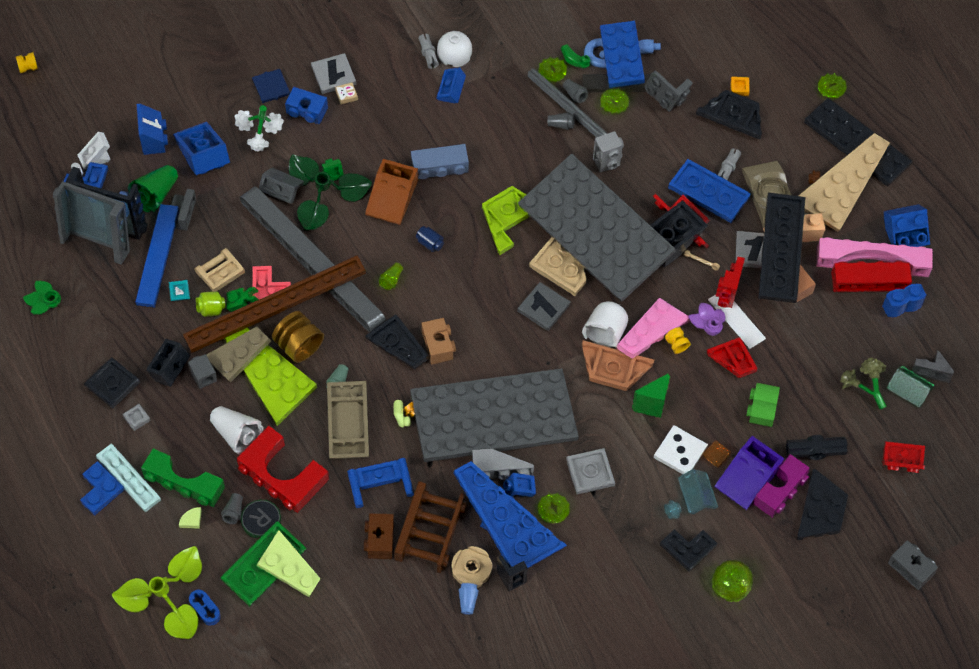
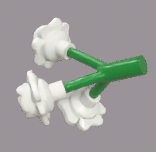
(271, 123)

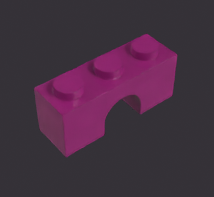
(773, 499)

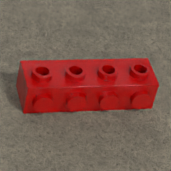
(870, 276)

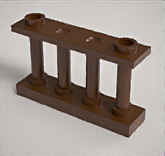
(416, 513)

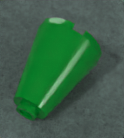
(155, 186)

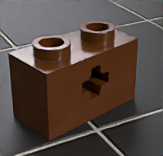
(379, 525)

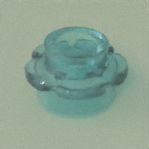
(672, 509)

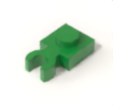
(238, 298)

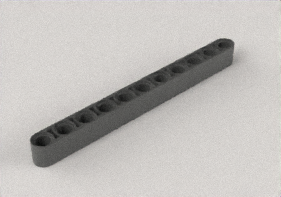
(310, 257)

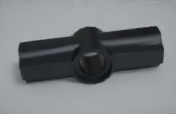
(817, 447)

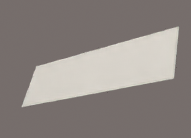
(740, 323)

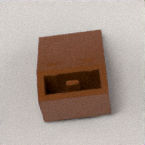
(392, 191)

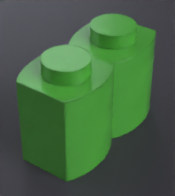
(764, 404)

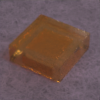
(716, 454)

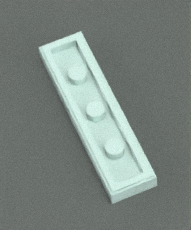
(128, 477)

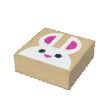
(346, 93)

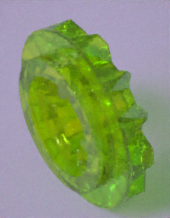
(546, 71)
(834, 91)
(617, 95)
(549, 514)

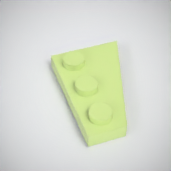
(288, 565)

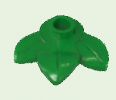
(40, 299)

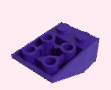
(749, 472)

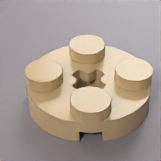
(469, 556)

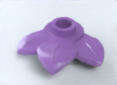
(708, 319)

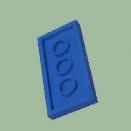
(622, 54)
(709, 190)

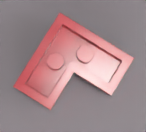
(263, 282)

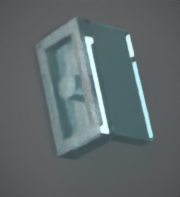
(697, 491)

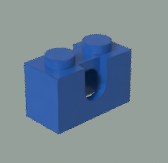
(306, 105)

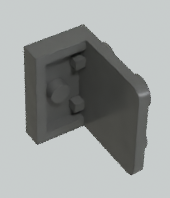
(665, 93)

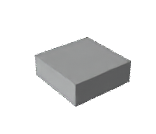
(136, 417)

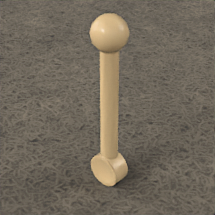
(715, 266)

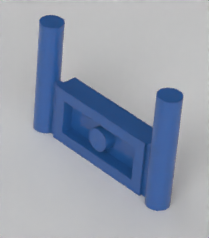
(379, 475)

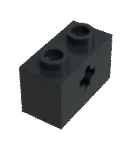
(168, 362)

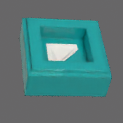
(179, 290)

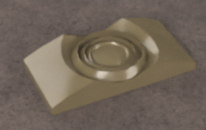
(765, 179)
(347, 420)

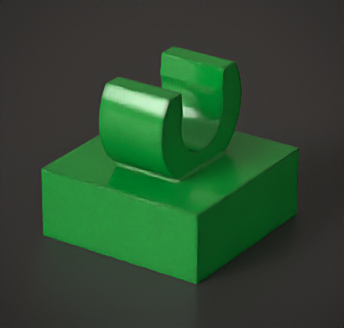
(333, 168)

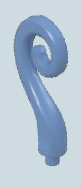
(646, 47)

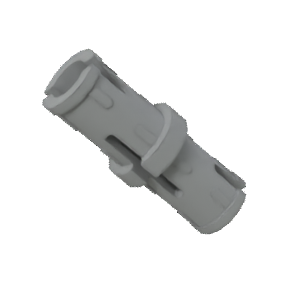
(428, 51)
(729, 164)

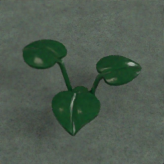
(313, 214)

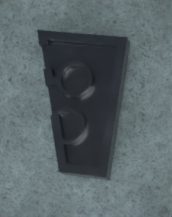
(399, 342)

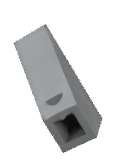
(499, 464)

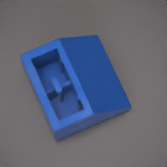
(907, 226)

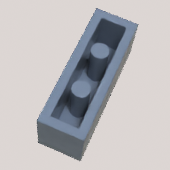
(440, 161)

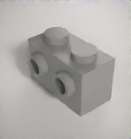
(607, 151)

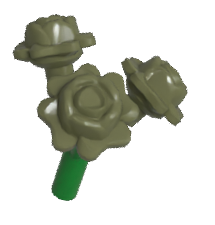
(873, 368)

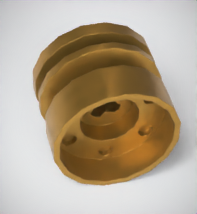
(297, 336)

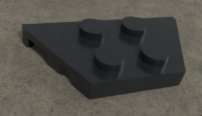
(734, 112)
(822, 508)

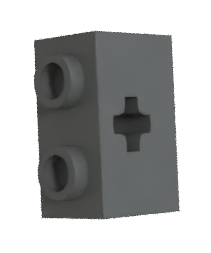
(915, 574)

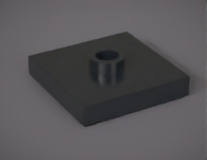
(112, 382)

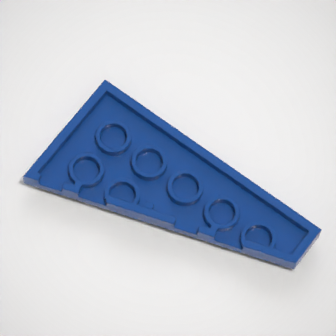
(508, 522)

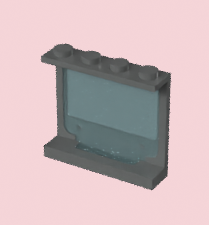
(92, 218)

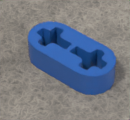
(208, 604)

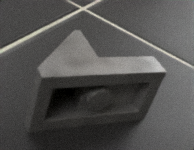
(937, 370)

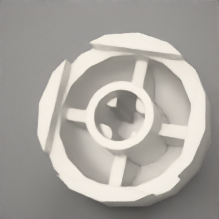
(454, 49)

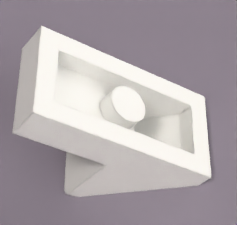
(95, 151)

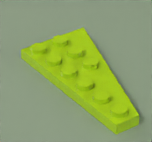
(276, 381)

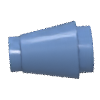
(468, 596)

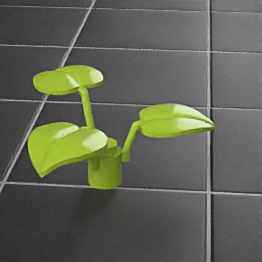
(134, 593)

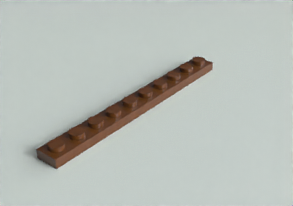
(274, 304)

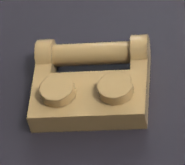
(223, 273)

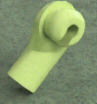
(398, 413)

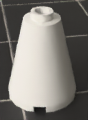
(236, 428)

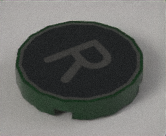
(259, 517)

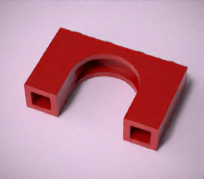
(293, 492)

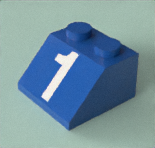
(151, 130)

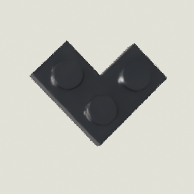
(686, 552)

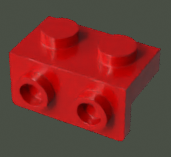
(903, 455)

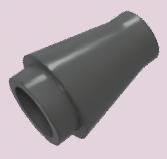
(577, 92)
(562, 121)
(232, 511)

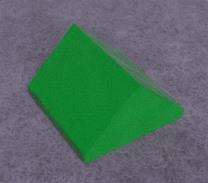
(651, 397)

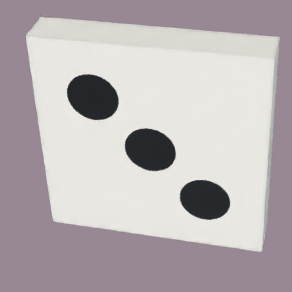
(680, 450)

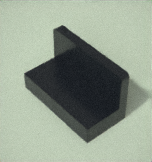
(513, 576)

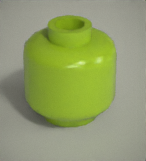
(210, 303)

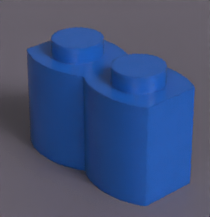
(904, 300)

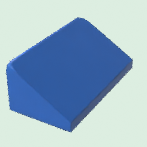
(451, 85)

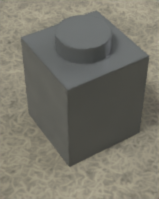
(202, 371)

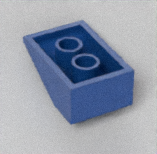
(202, 148)

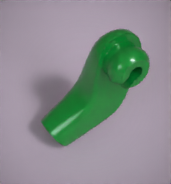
(574, 59)

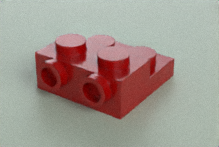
(729, 283)

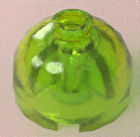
(732, 580)

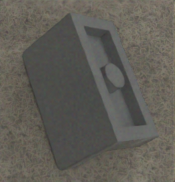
(280, 185)
(186, 206)

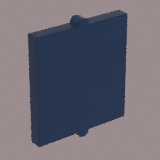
(271, 85)

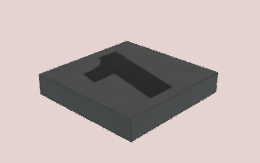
(544, 306)

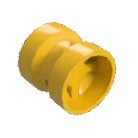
(26, 62)
(677, 340)

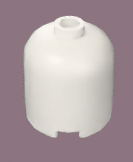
(606, 324)

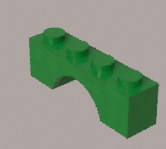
(204, 488)

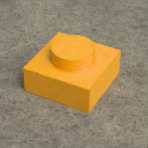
(740, 85)

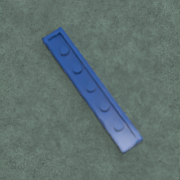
(157, 256)

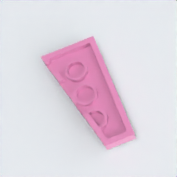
(652, 328)

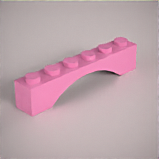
(834, 251)

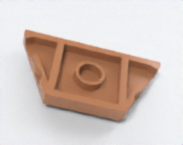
(613, 367)

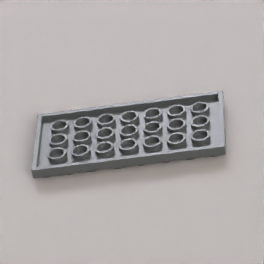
(596, 227)
(493, 414)

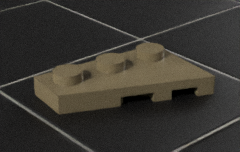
(238, 353)

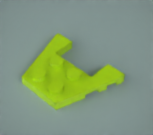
(502, 214)

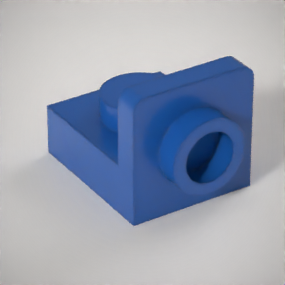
(520, 485)

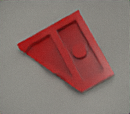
(734, 357)

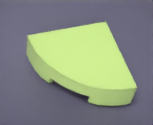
(191, 519)

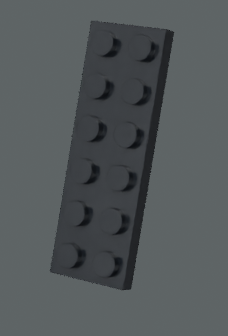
(848, 133)
(782, 247)

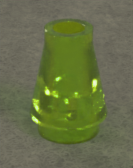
(390, 277)

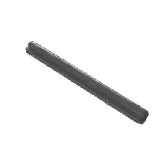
(566, 103)

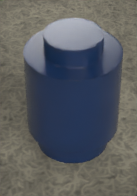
(430, 239)

